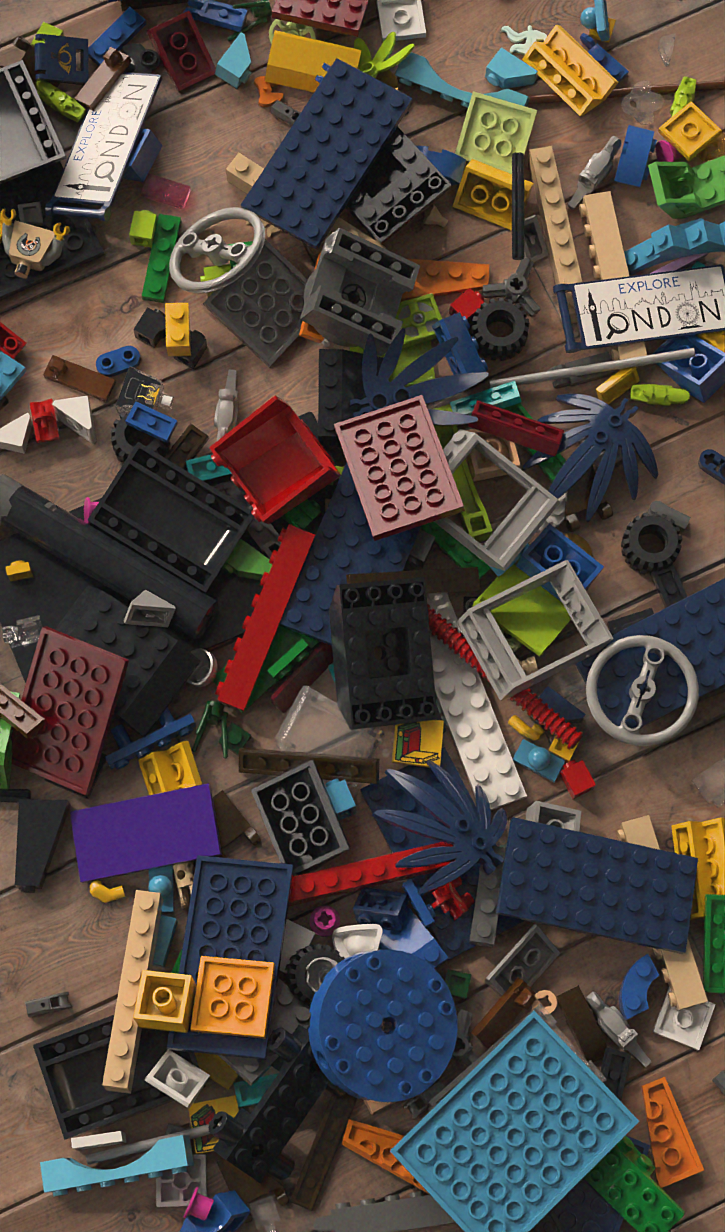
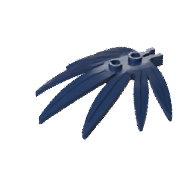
(383, 393)
(604, 433)
(470, 837)

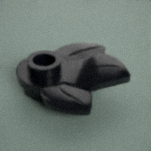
(139, 56)

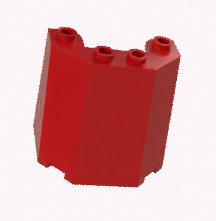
(274, 460)

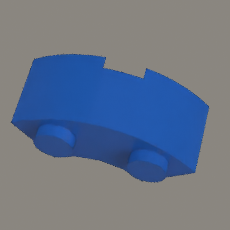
(634, 156)
(447, 163)
(635, 986)
(225, 1215)

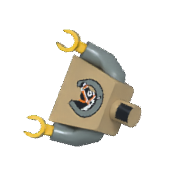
(31, 245)

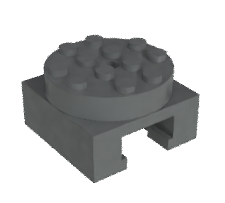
(371, 280)

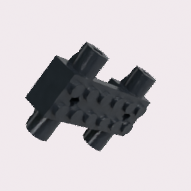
(257, 1139)

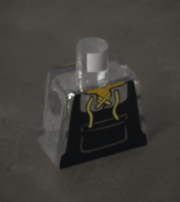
(142, 389)

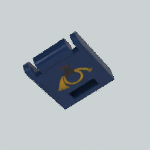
(58, 59)

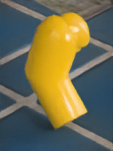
(523, 729)
(104, 894)

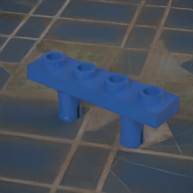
(140, 748)

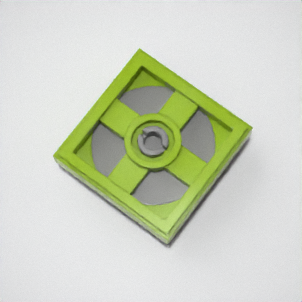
(417, 319)

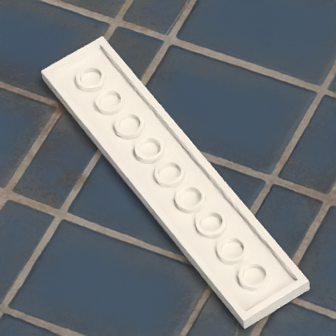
(472, 718)

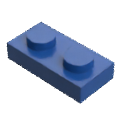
(151, 422)
(424, 912)

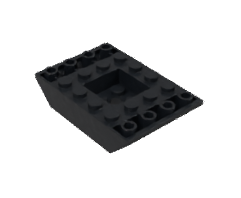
(409, 189)
(401, 682)

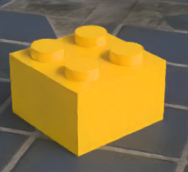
(165, 1001)

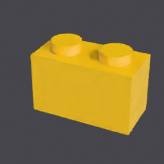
(178, 329)

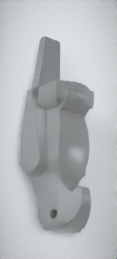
(595, 171)
(227, 408)
(616, 1027)

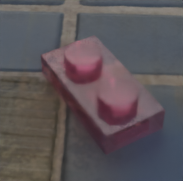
(165, 191)

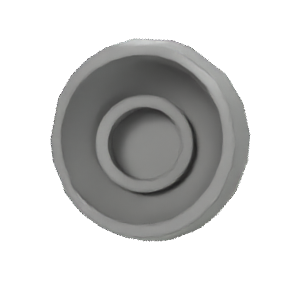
(206, 670)

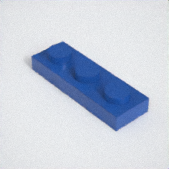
(116, 35)

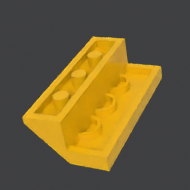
(298, 60)
(570, 71)
(170, 769)
(707, 843)

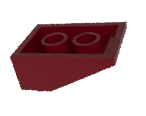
(182, 50)

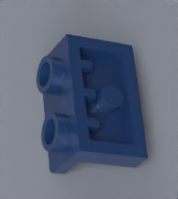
(380, 908)

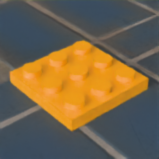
(233, 997)

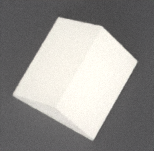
(77, 415)
(177, 1078)

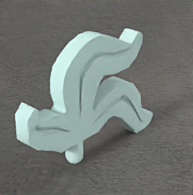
(531, 36)

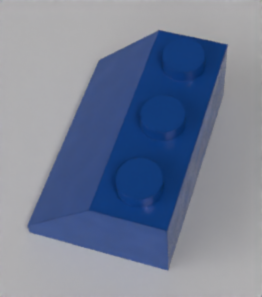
(463, 356)
(553, 548)

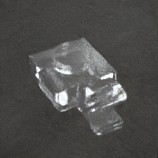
(27, 630)
(265, 1213)

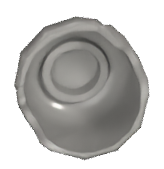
(317, 971)

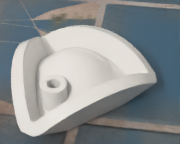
(356, 939)

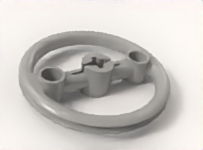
(217, 250)
(661, 648)

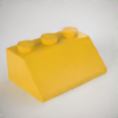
(488, 193)

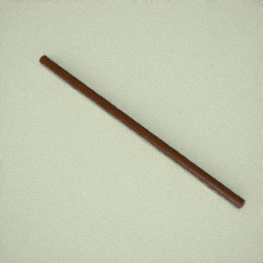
(622, 92)

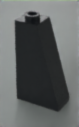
(37, 837)

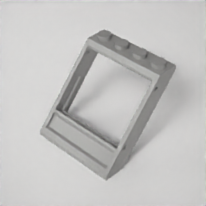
(519, 524)
(493, 649)

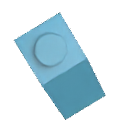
(235, 63)
(509, 71)

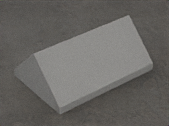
(526, 960)

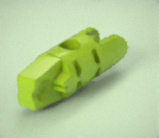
(683, 95)
(60, 101)
(658, 394)

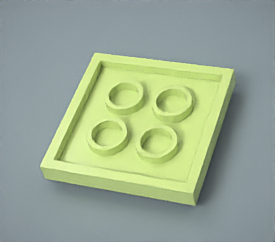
(495, 131)

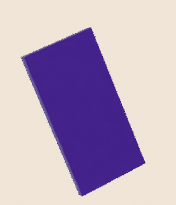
(145, 833)

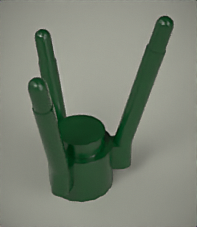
(259, 9)
(212, 715)

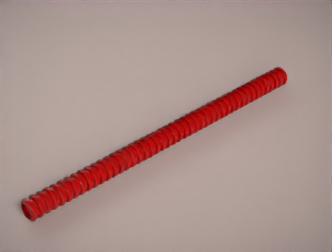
(525, 699)

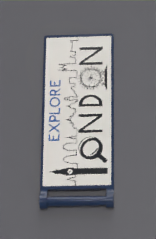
(105, 148)
(644, 307)

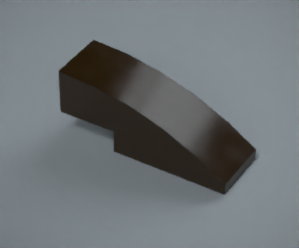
(582, 1024)

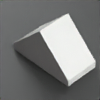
(16, 434)

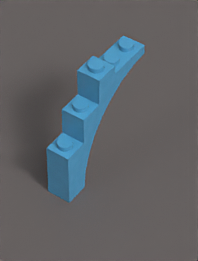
(674, 243)

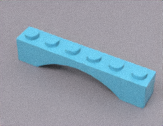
(419, 71)
(165, 1155)

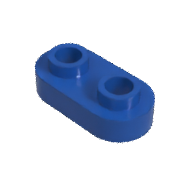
(119, 363)

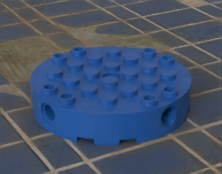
(416, 1031)

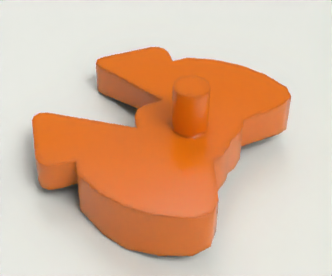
(267, 97)

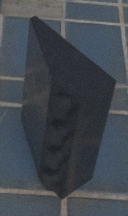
(338, 384)
(301, 819)

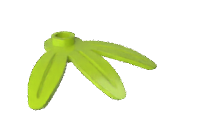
(381, 61)

